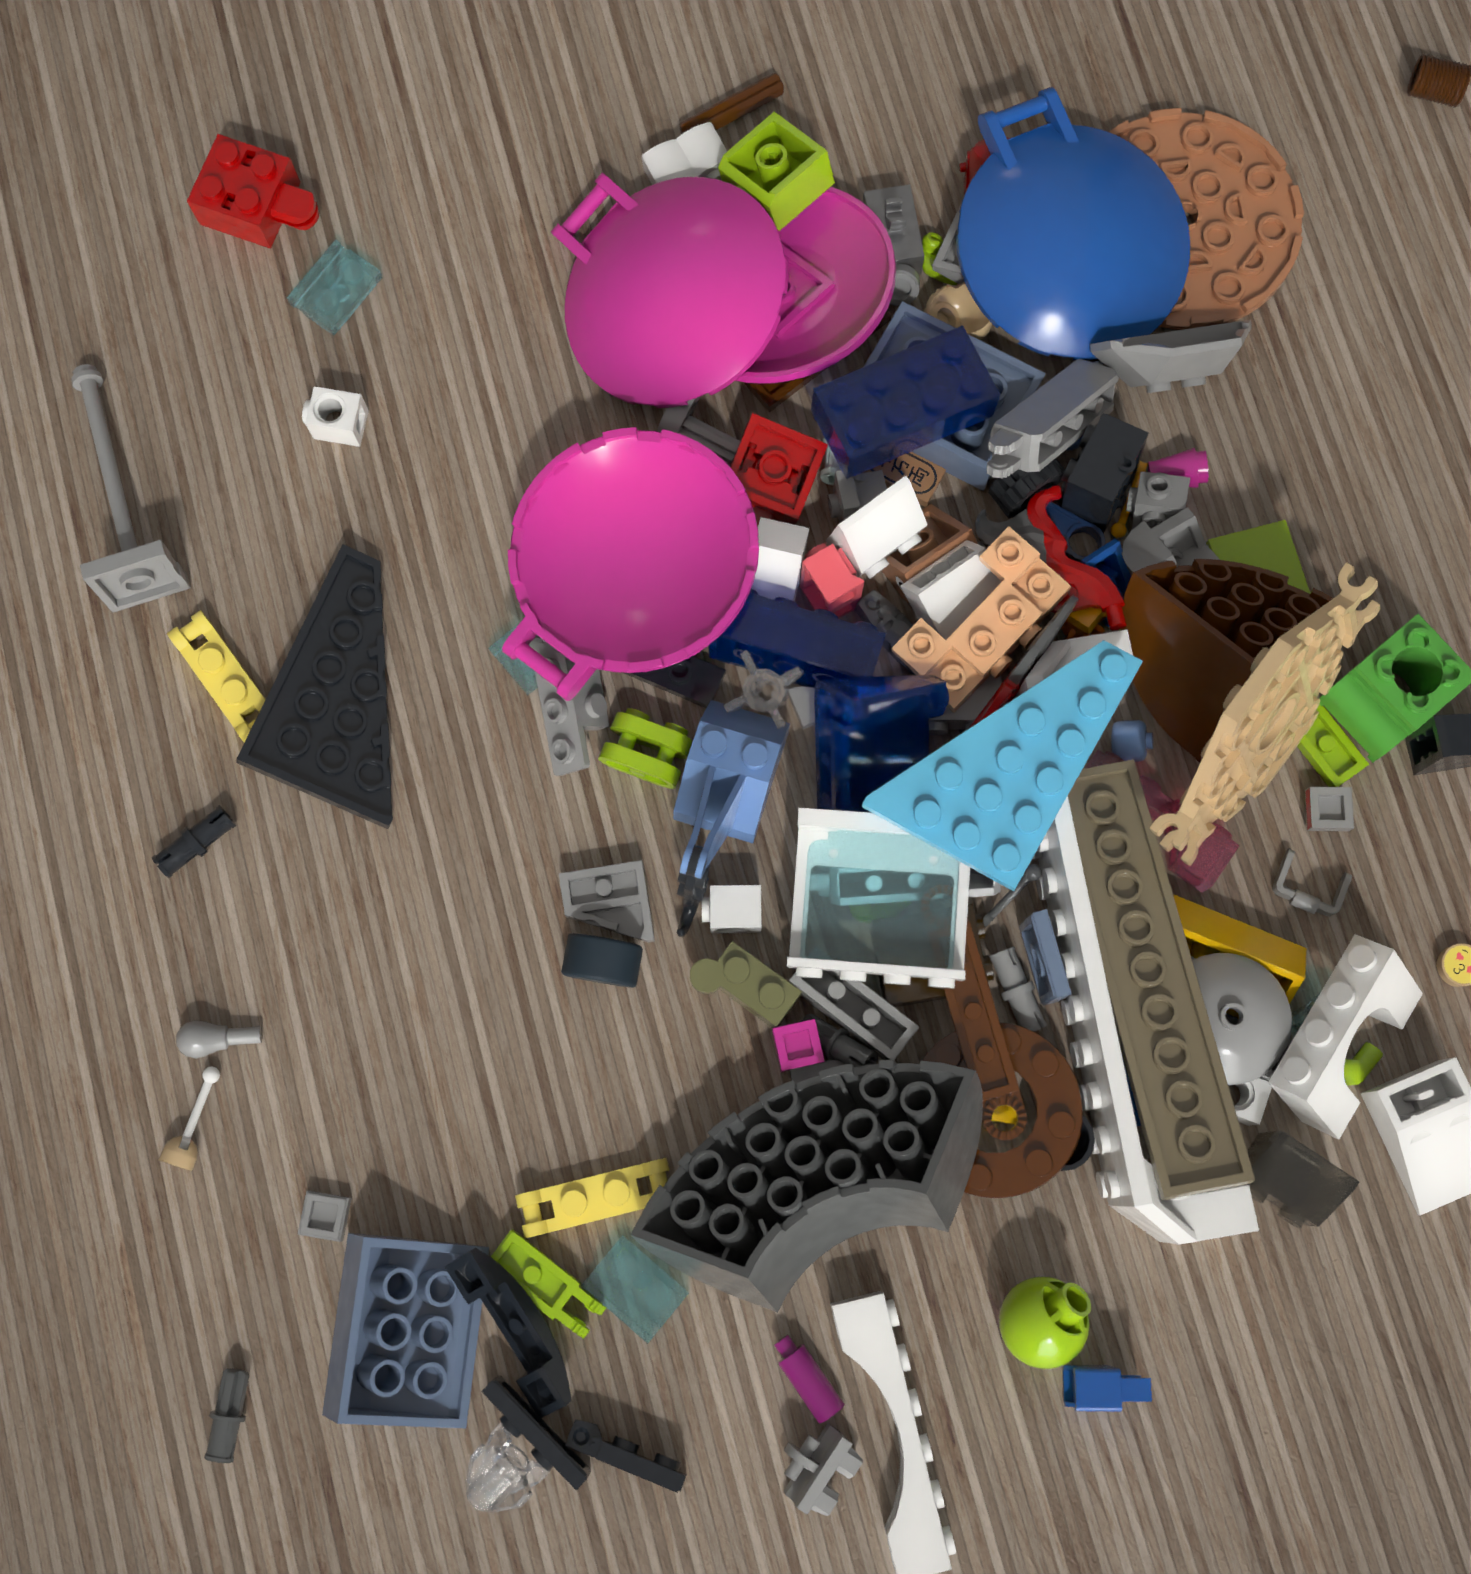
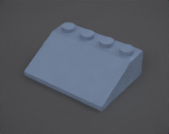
(965, 451)
(401, 1336)

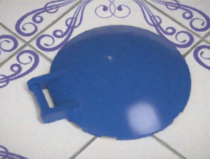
(1070, 234)

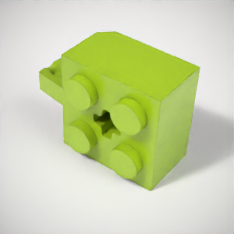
(778, 168)

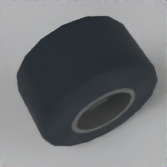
(602, 960)

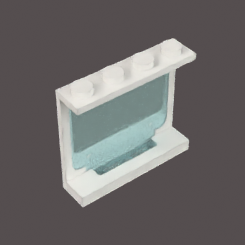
(875, 902)

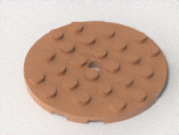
(1241, 209)

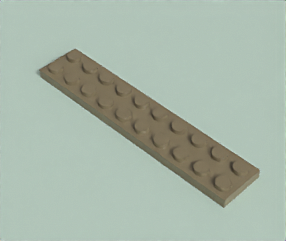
(1155, 990)

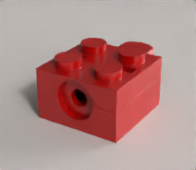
(250, 193)
(774, 466)

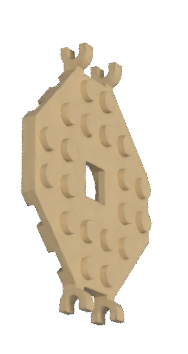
(1267, 716)

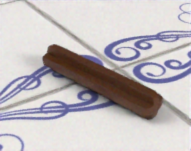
(737, 104)

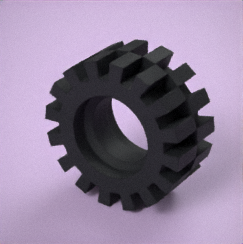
(1016, 490)

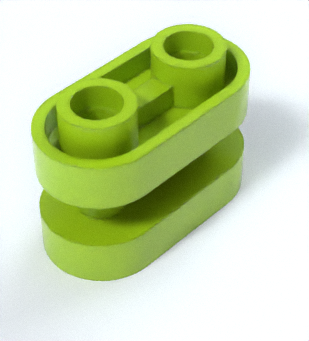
(634, 728)

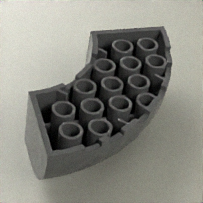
(772, 1200)

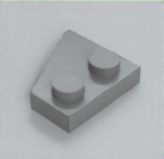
(610, 899)

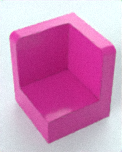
(797, 1045)

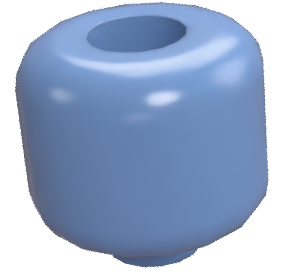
(1131, 740)

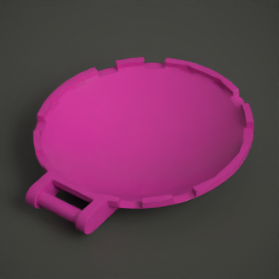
(672, 288)
(629, 555)

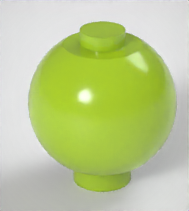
(1045, 1321)

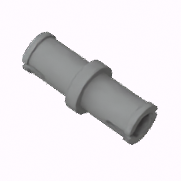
(1017, 990)

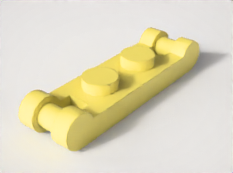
(219, 672)
(590, 1198)

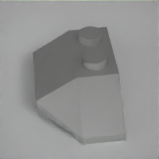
(1173, 355)

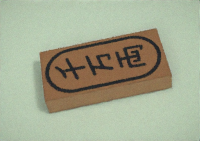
(922, 474)

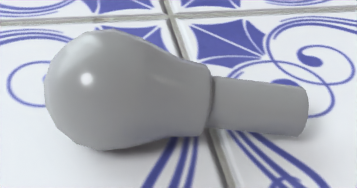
(202, 1038)

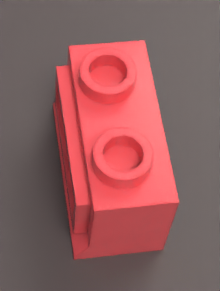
(830, 580)

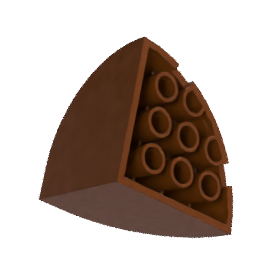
(1200, 635)

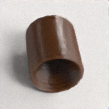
(1439, 80)

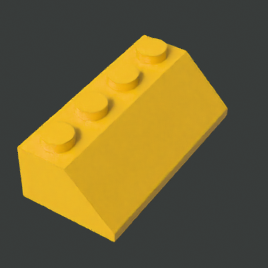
(1216, 933)

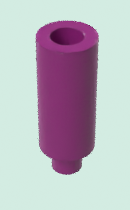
(808, 1380)

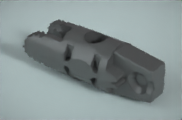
(887, 618)

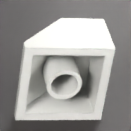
(881, 528)

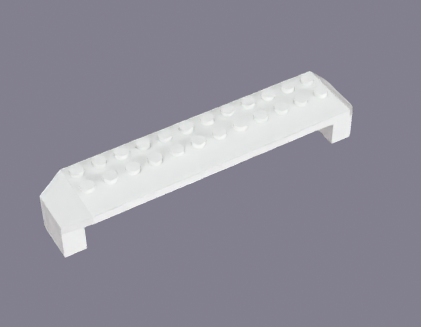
(1124, 1175)

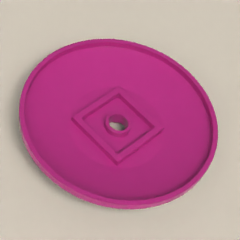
(836, 285)

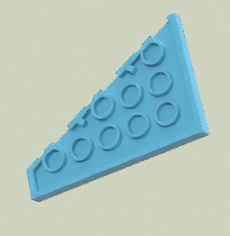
(1006, 778)

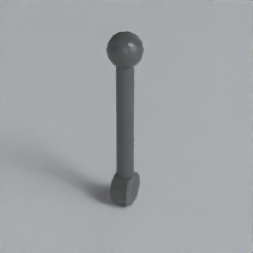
(1032, 873)

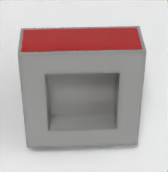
(1329, 809)

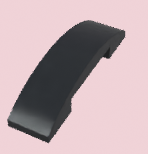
(521, 1324)

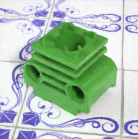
(1376, 708)

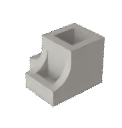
(854, 492)

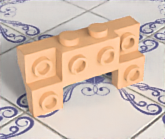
(994, 628)

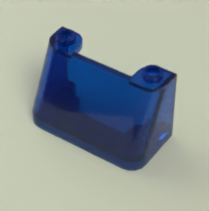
(871, 733)

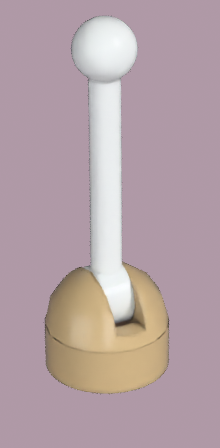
(182, 1150)

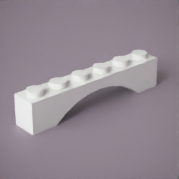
(913, 1527)

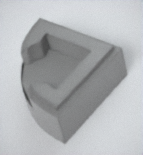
(803, 704)

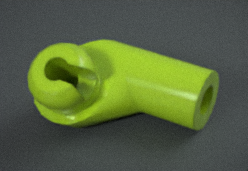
(1362, 1064)

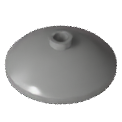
(1263, 1011)

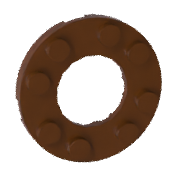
(1057, 1121)

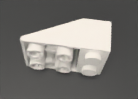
(1427, 1131)

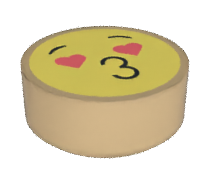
(1455, 965)

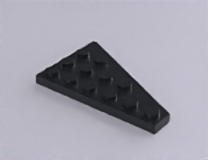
(328, 705)

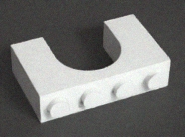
(1311, 1073)

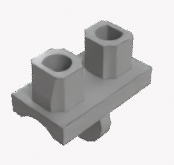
(814, 1467)

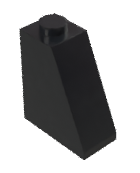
(1441, 744)

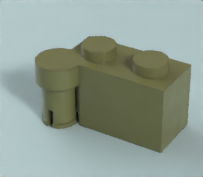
(747, 983)

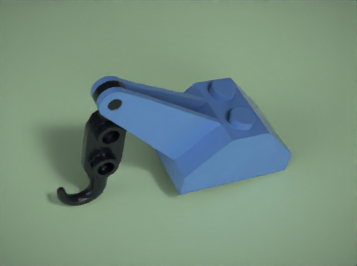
(723, 791)

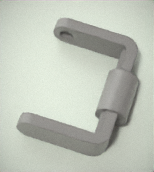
(1306, 901)

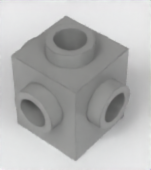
(1157, 498)

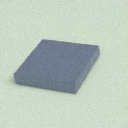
(1044, 958)

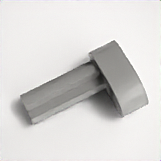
(680, 421)

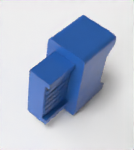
(1102, 1388)

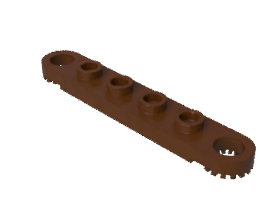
(984, 1042)

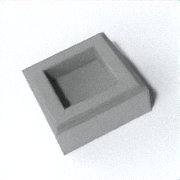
(324, 1216)

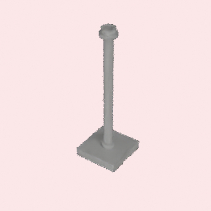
(136, 572)

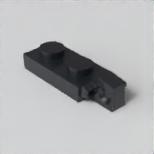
(623, 1455)

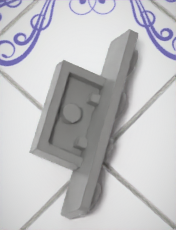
(568, 719)

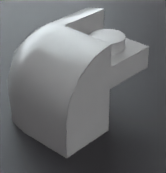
(1173, 539)

